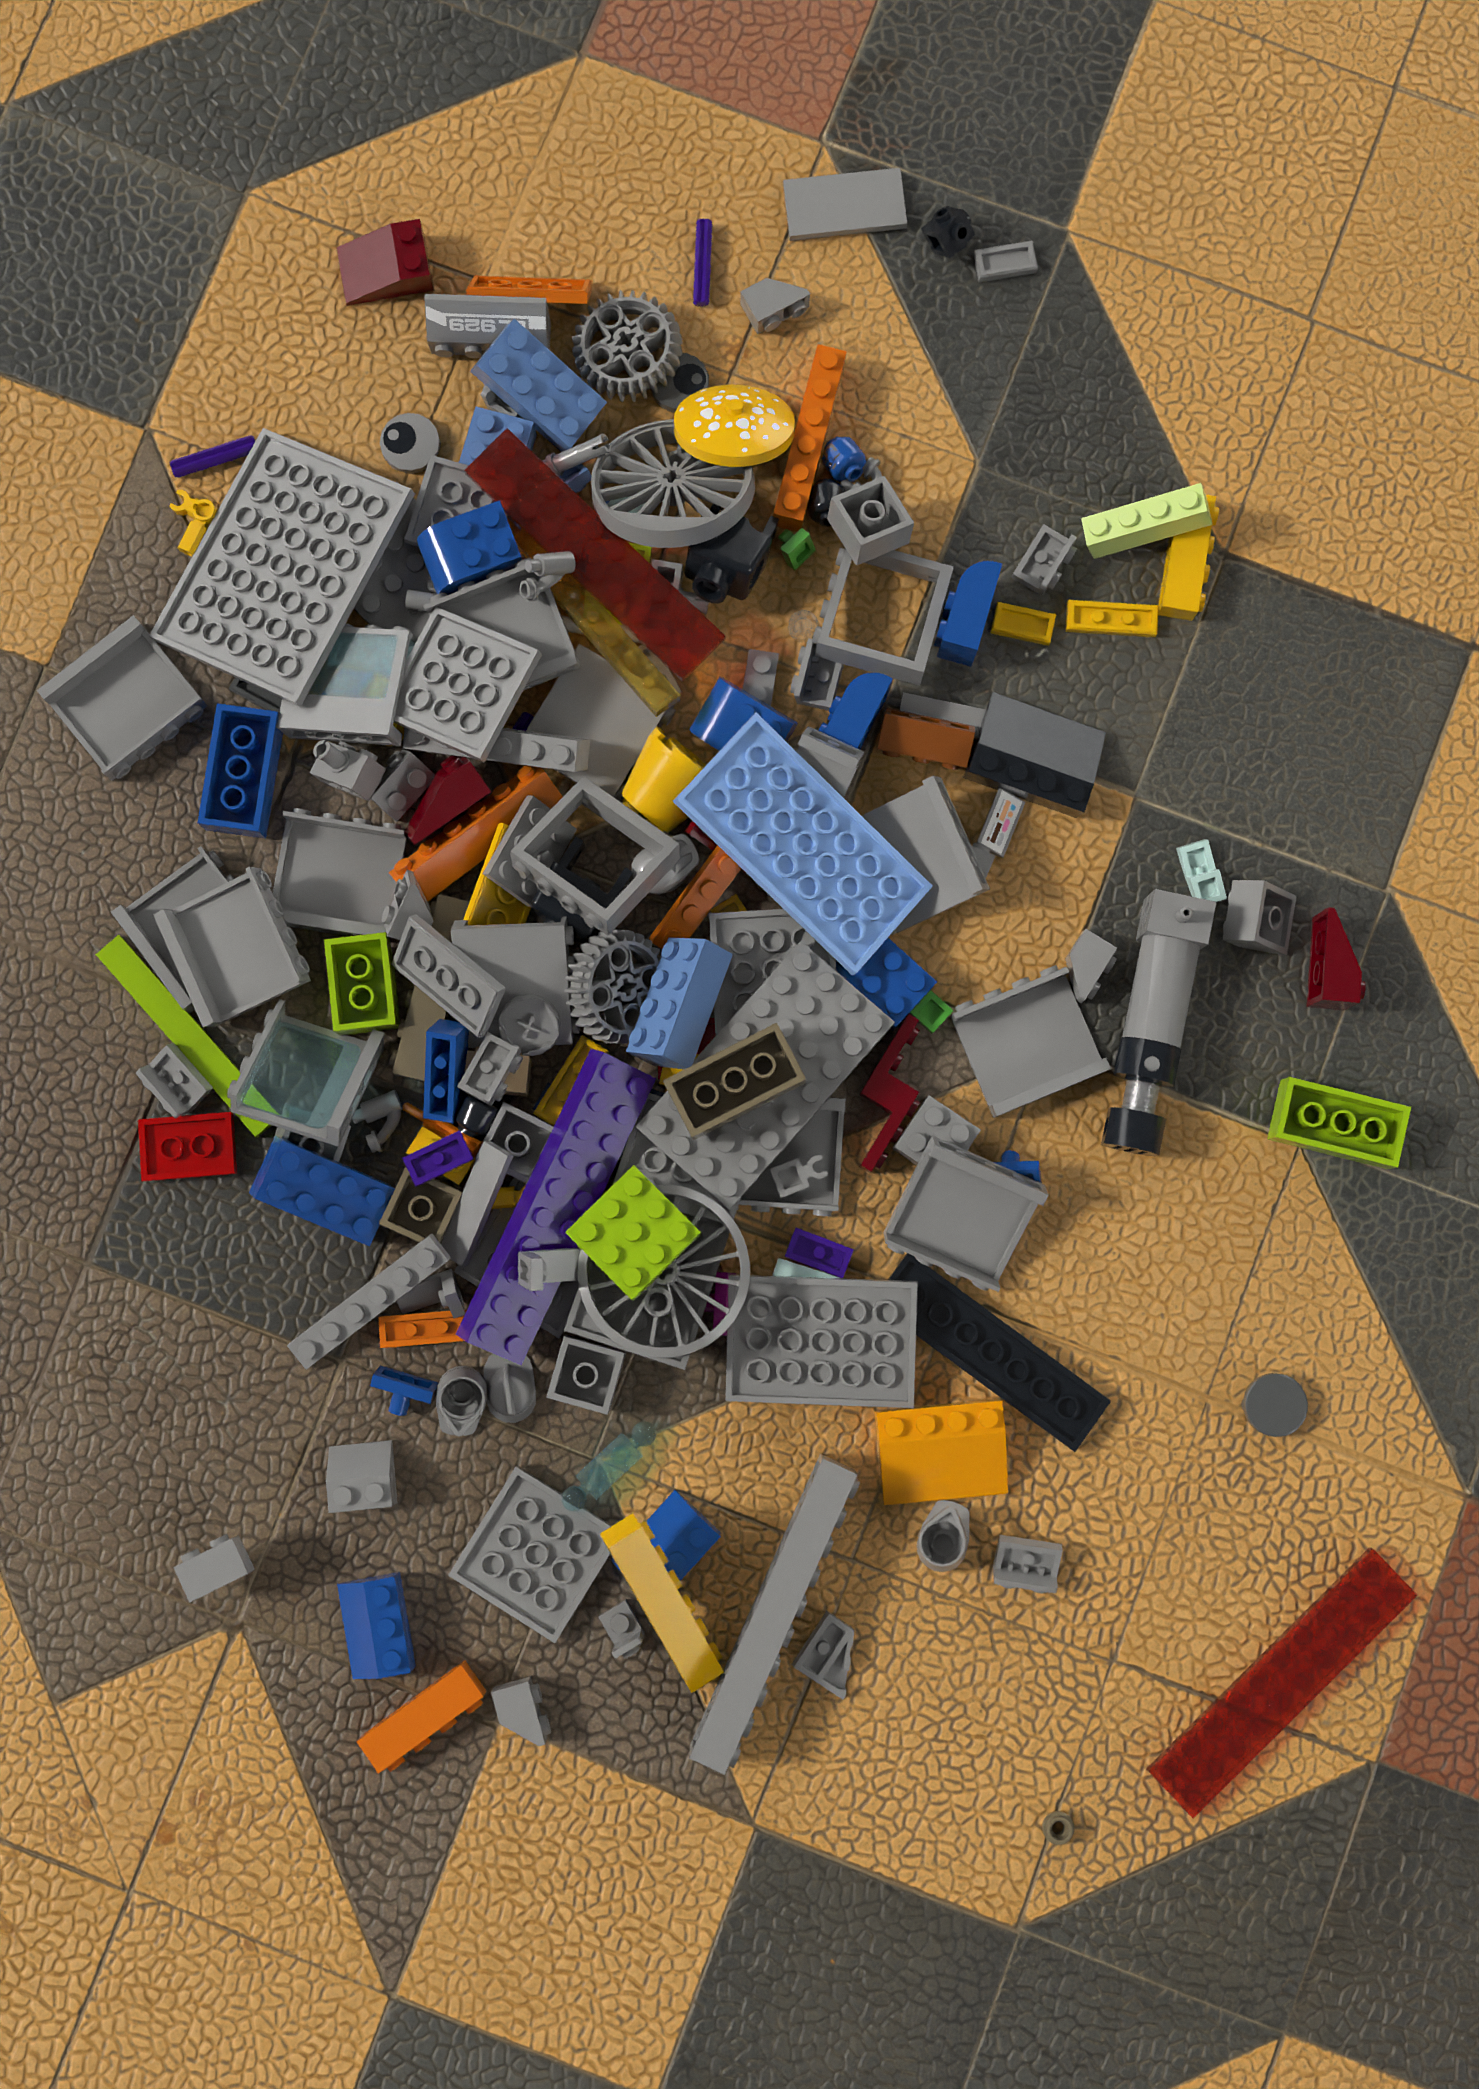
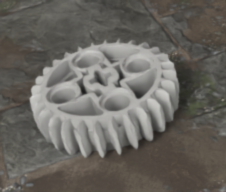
(628, 333)
(611, 987)

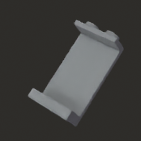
(830, 758)

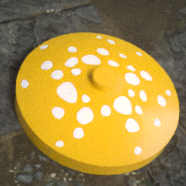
(734, 425)

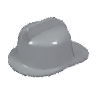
(509, 1388)

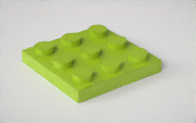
(633, 1233)

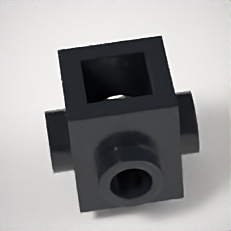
(948, 231)

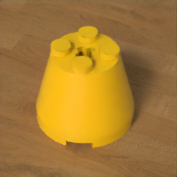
(659, 778)

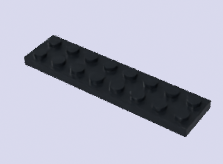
(1001, 1357)

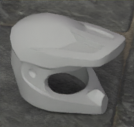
(676, 875)
(460, 1400)
(944, 1536)

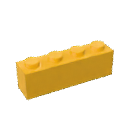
(1187, 570)

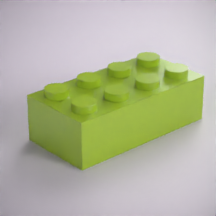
(1339, 1123)

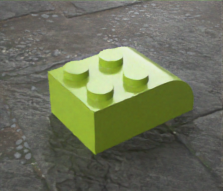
(362, 984)

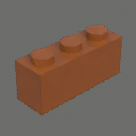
(926, 738)

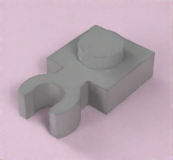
(792, 1176)

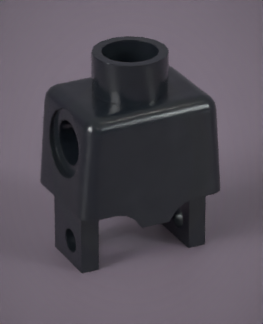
(729, 561)
(552, 911)

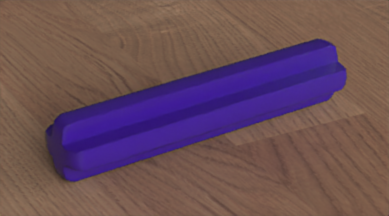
(702, 262)
(212, 456)

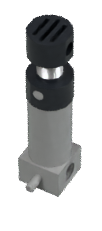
(1149, 1052)

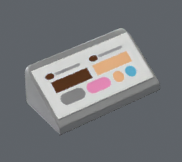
(1001, 822)

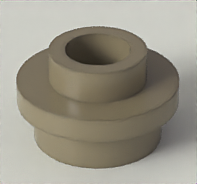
(1065, 1834)

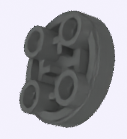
(1275, 1405)

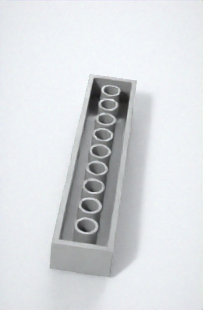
(772, 1614)

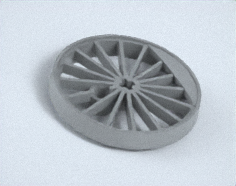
(679, 481)
(701, 1206)

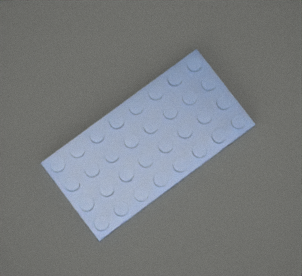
(803, 843)

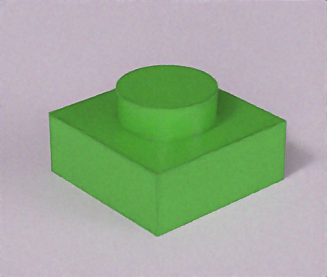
(931, 1012)

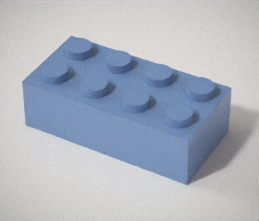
(538, 386)
(679, 1002)

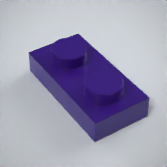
(438, 1158)
(819, 1252)

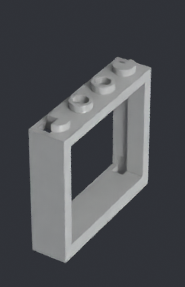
(874, 660)
(622, 818)

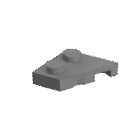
(827, 1654)

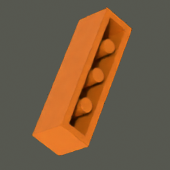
(421, 1717)

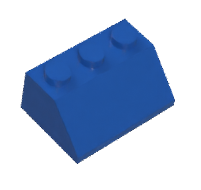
(681, 1533)
(376, 1627)

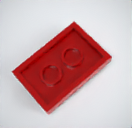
(187, 1146)

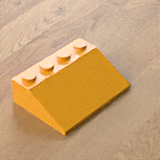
(942, 1451)

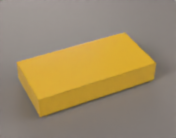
(1023, 623)

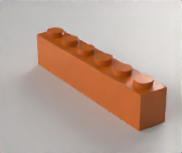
(809, 437)
(468, 839)

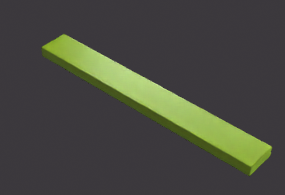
(174, 1021)

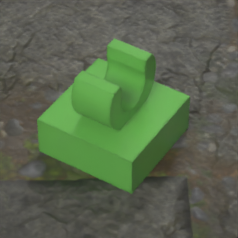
(796, 547)

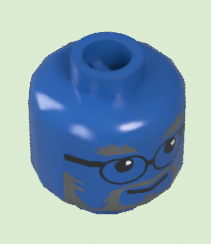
(843, 459)

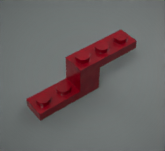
(890, 1094)

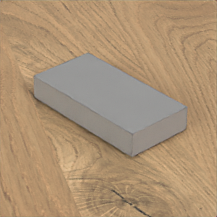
(1005, 261)

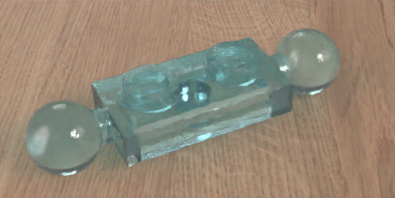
(608, 1466)

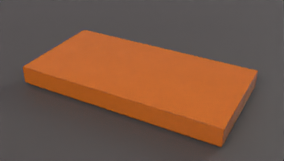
(553, 289)

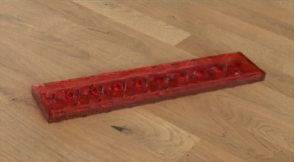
(603, 561)
(1281, 1682)

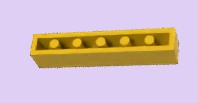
(662, 1602)

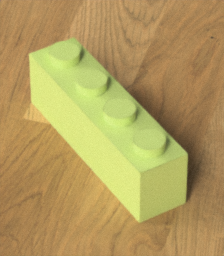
(1147, 521)

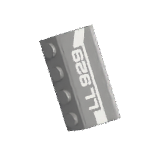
(473, 322)

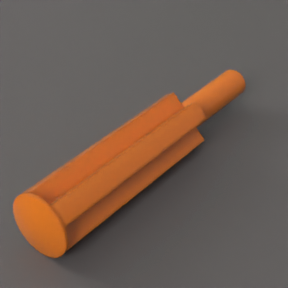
(441, 1128)

